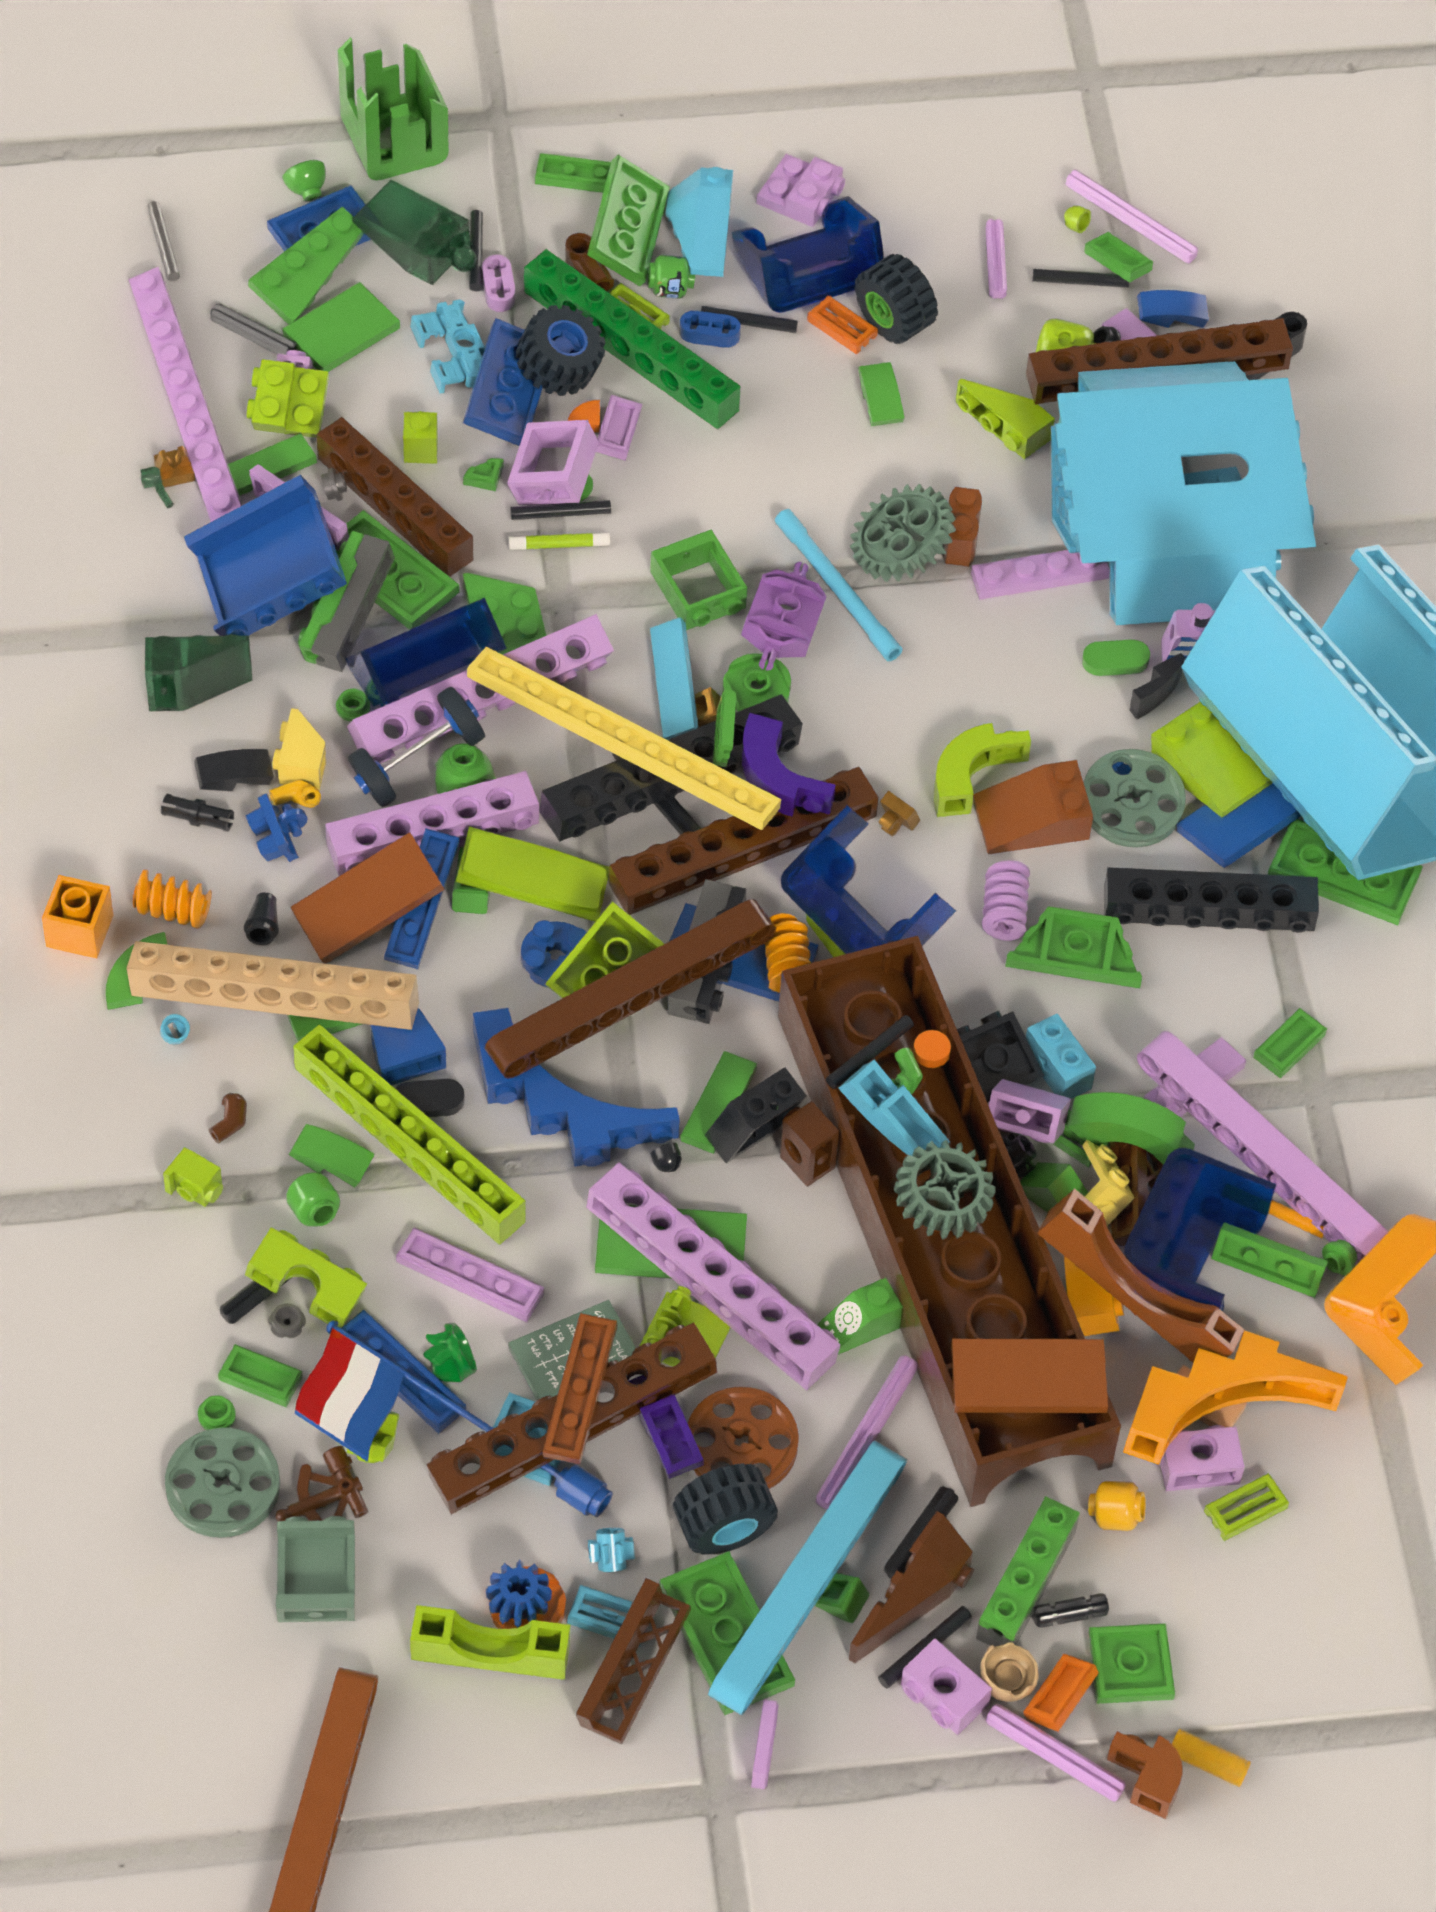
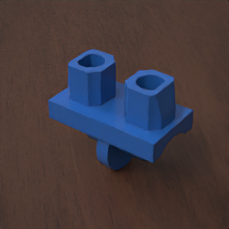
(280, 825)

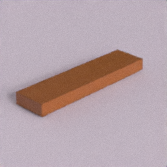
(580, 1388)

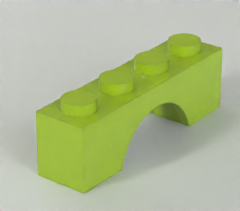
(449, 1639)

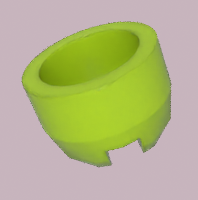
(1077, 218)

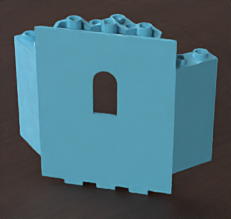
(1125, 491)

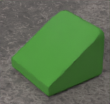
(844, 1597)

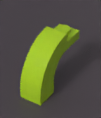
(967, 755)

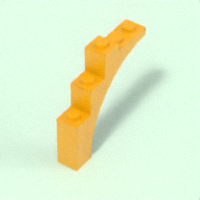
(1215, 1381)

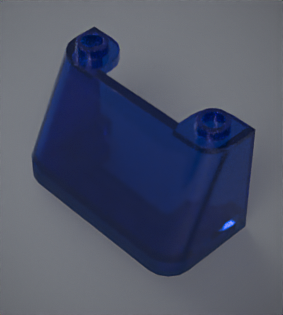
(814, 263)

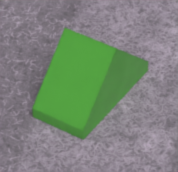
(1050, 1184)

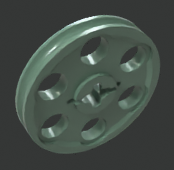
(1140, 786)
(222, 1499)

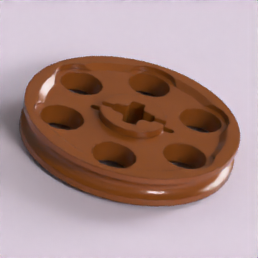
(743, 1423)

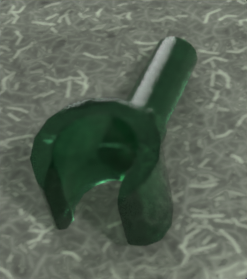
(151, 478)

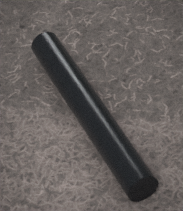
(476, 245)
(1079, 278)
(757, 320)
(560, 510)
(869, 1052)
(941, 1633)

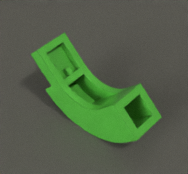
(1130, 1120)

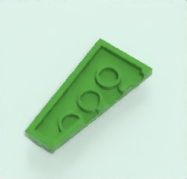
(302, 270)

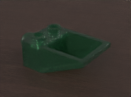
(417, 232)

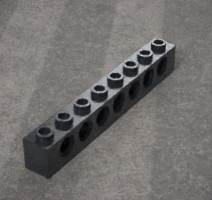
(626, 788)

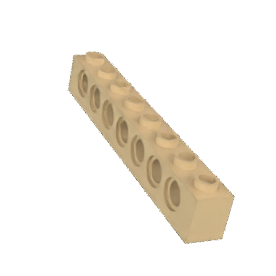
(273, 985)

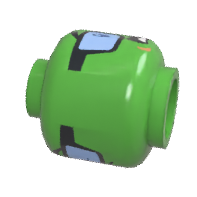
(670, 277)

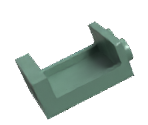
(316, 1570)

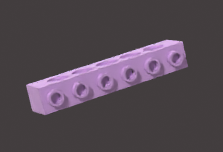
(443, 810)

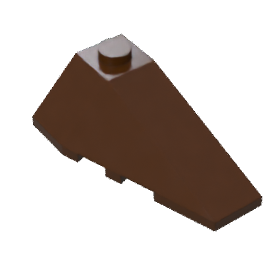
(932, 1574)

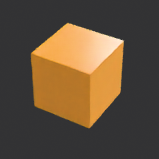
(77, 916)

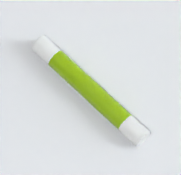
(559, 541)

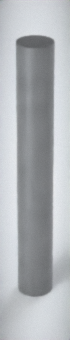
(163, 241)

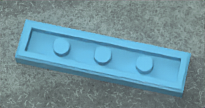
(674, 678)

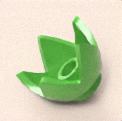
(453, 775)

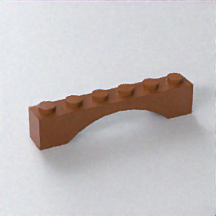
(1083, 1237)

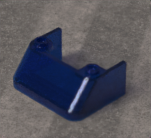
(425, 652)
(818, 884)

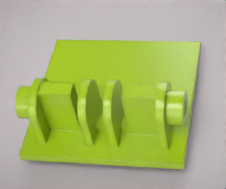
(680, 1310)

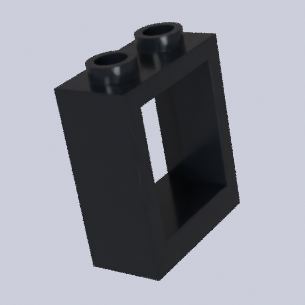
(755, 1112)

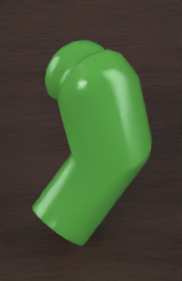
(910, 1072)

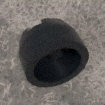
(667, 1157)

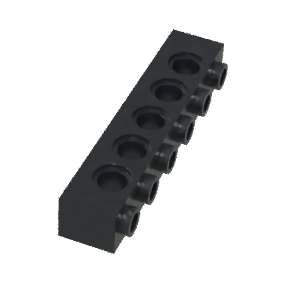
(1227, 892)

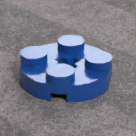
(543, 939)

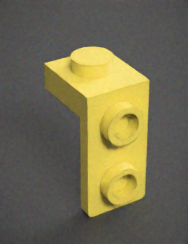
(1112, 1190)

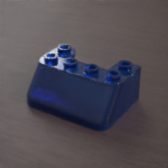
(1186, 1216)

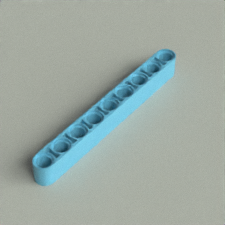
(807, 1578)

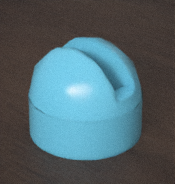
(180, 1025)

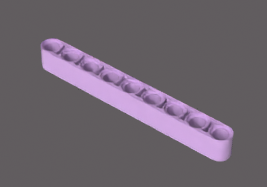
(1258, 1143)

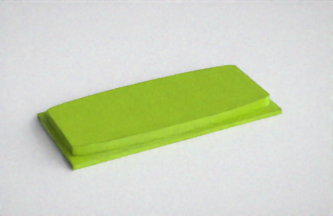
(533, 874)

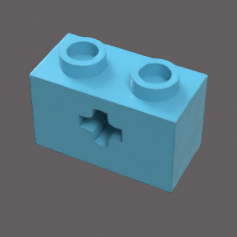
(1061, 1057)

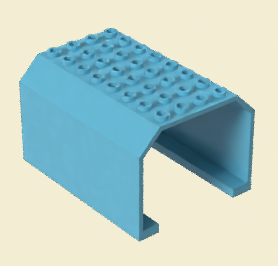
(1335, 709)

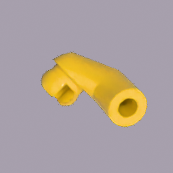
(297, 792)

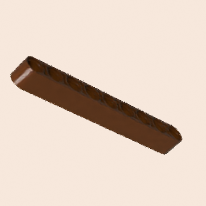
(630, 988)

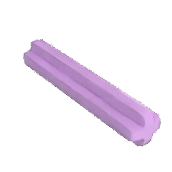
(996, 258)

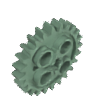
(912, 515)

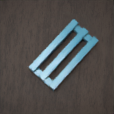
(592, 1624)

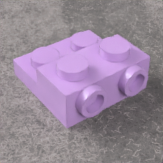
(801, 188)

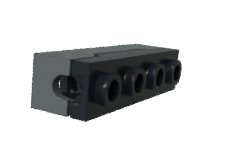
(703, 995)

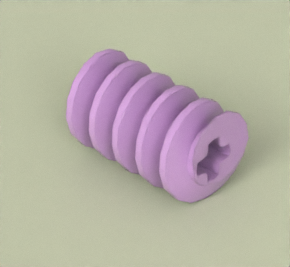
(1006, 900)

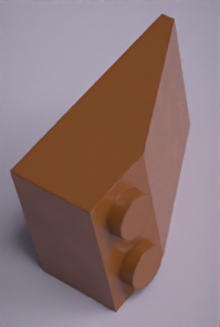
(1035, 809)

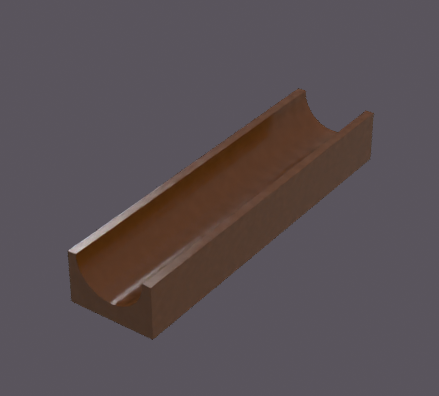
(969, 1287)

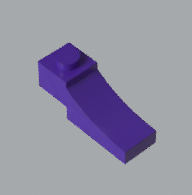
(670, 1434)

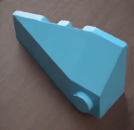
(700, 218)

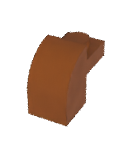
(1157, 1768)

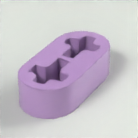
(503, 283)

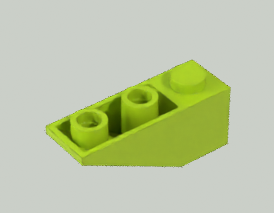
(1010, 417)

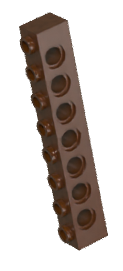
(1253, 346)
(731, 853)
(497, 1471)

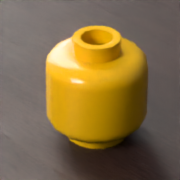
(1117, 1505)

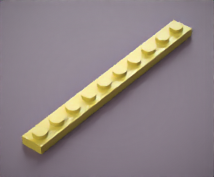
(624, 738)

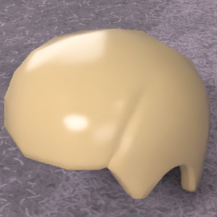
(1009, 1672)

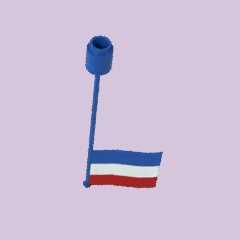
(357, 1389)

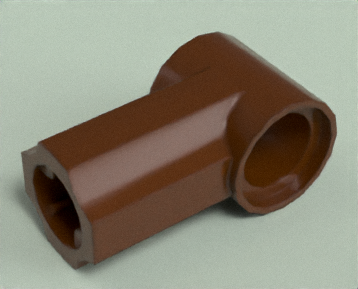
(576, 256)

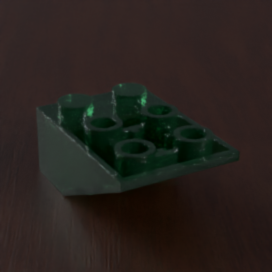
(194, 669)

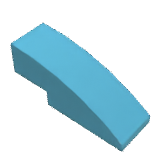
(891, 1109)

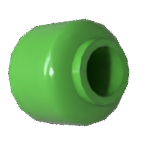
(313, 1199)

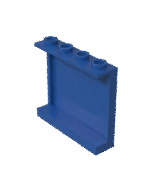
(267, 558)

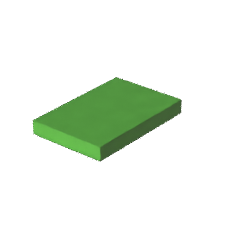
(342, 327)

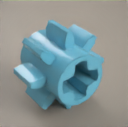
(611, 1549)

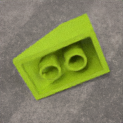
(1208, 760)
(605, 947)

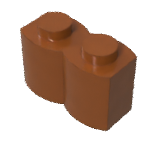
(967, 511)

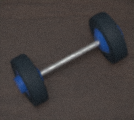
(460, 717)

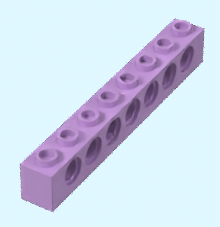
(585, 635)
(717, 1292)

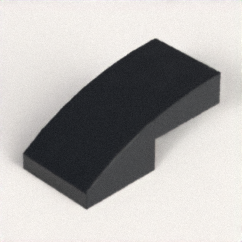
(1163, 682)
(225, 769)

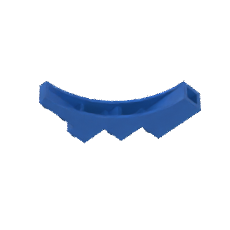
(554, 1107)

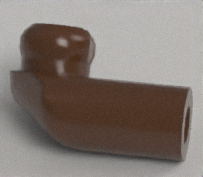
(234, 1117)

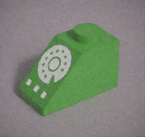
(864, 1315)

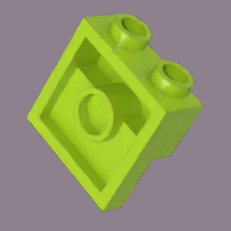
(288, 398)

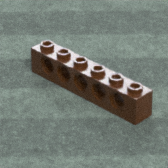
(395, 497)

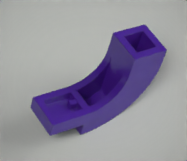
(768, 773)

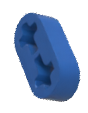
(709, 329)

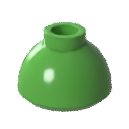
(306, 179)

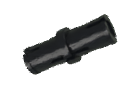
(197, 812)

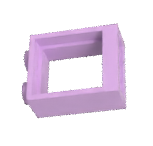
(565, 485)

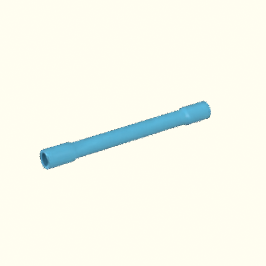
(878, 634)

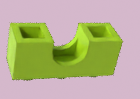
(282, 1258)

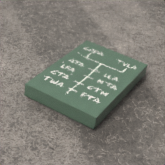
(545, 1352)

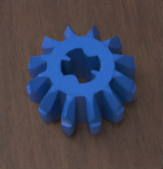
(518, 1593)

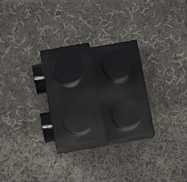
(1000, 1052)

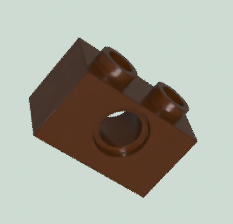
(809, 1143)

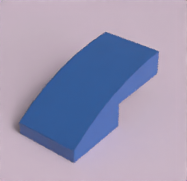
(1165, 306)

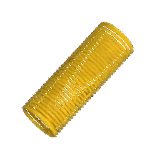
(1196, 1746)

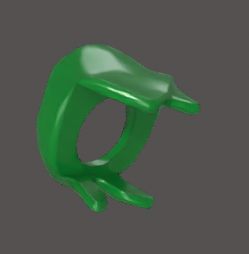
(450, 1354)

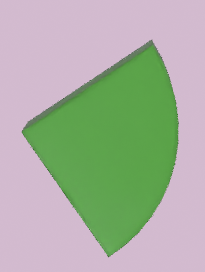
(485, 474)

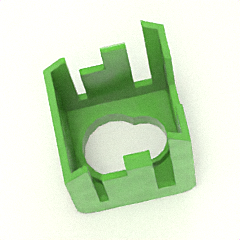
(415, 118)

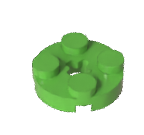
(747, 669)

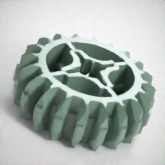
(966, 1178)

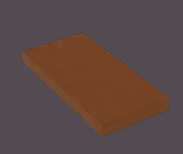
(367, 898)
(1029, 1376)

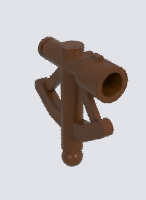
(344, 1489)

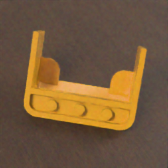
(1366, 1301)

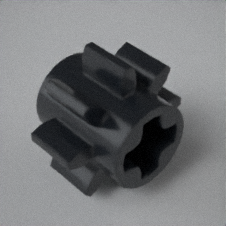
(1021, 1153)

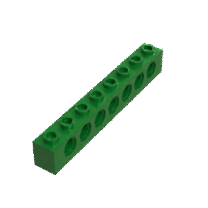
(636, 340)

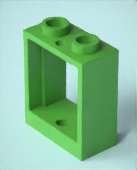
(699, 550)

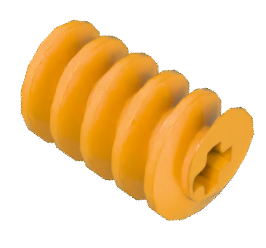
(171, 901)
(786, 948)

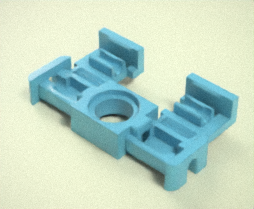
(452, 322)

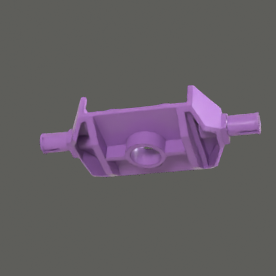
(778, 630)

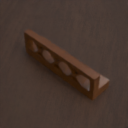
(1134, 1164)
(619, 1656)

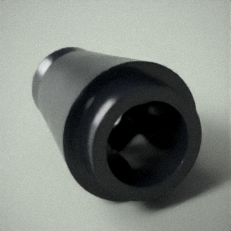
(262, 921)

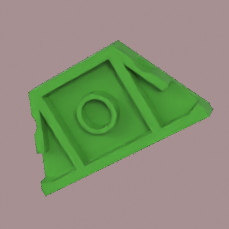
(512, 607)
(1077, 947)

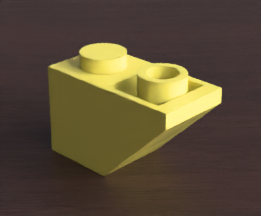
(301, 752)

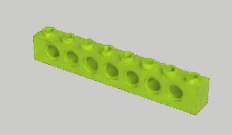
(410, 1134)

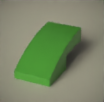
(881, 394)
(328, 1151)

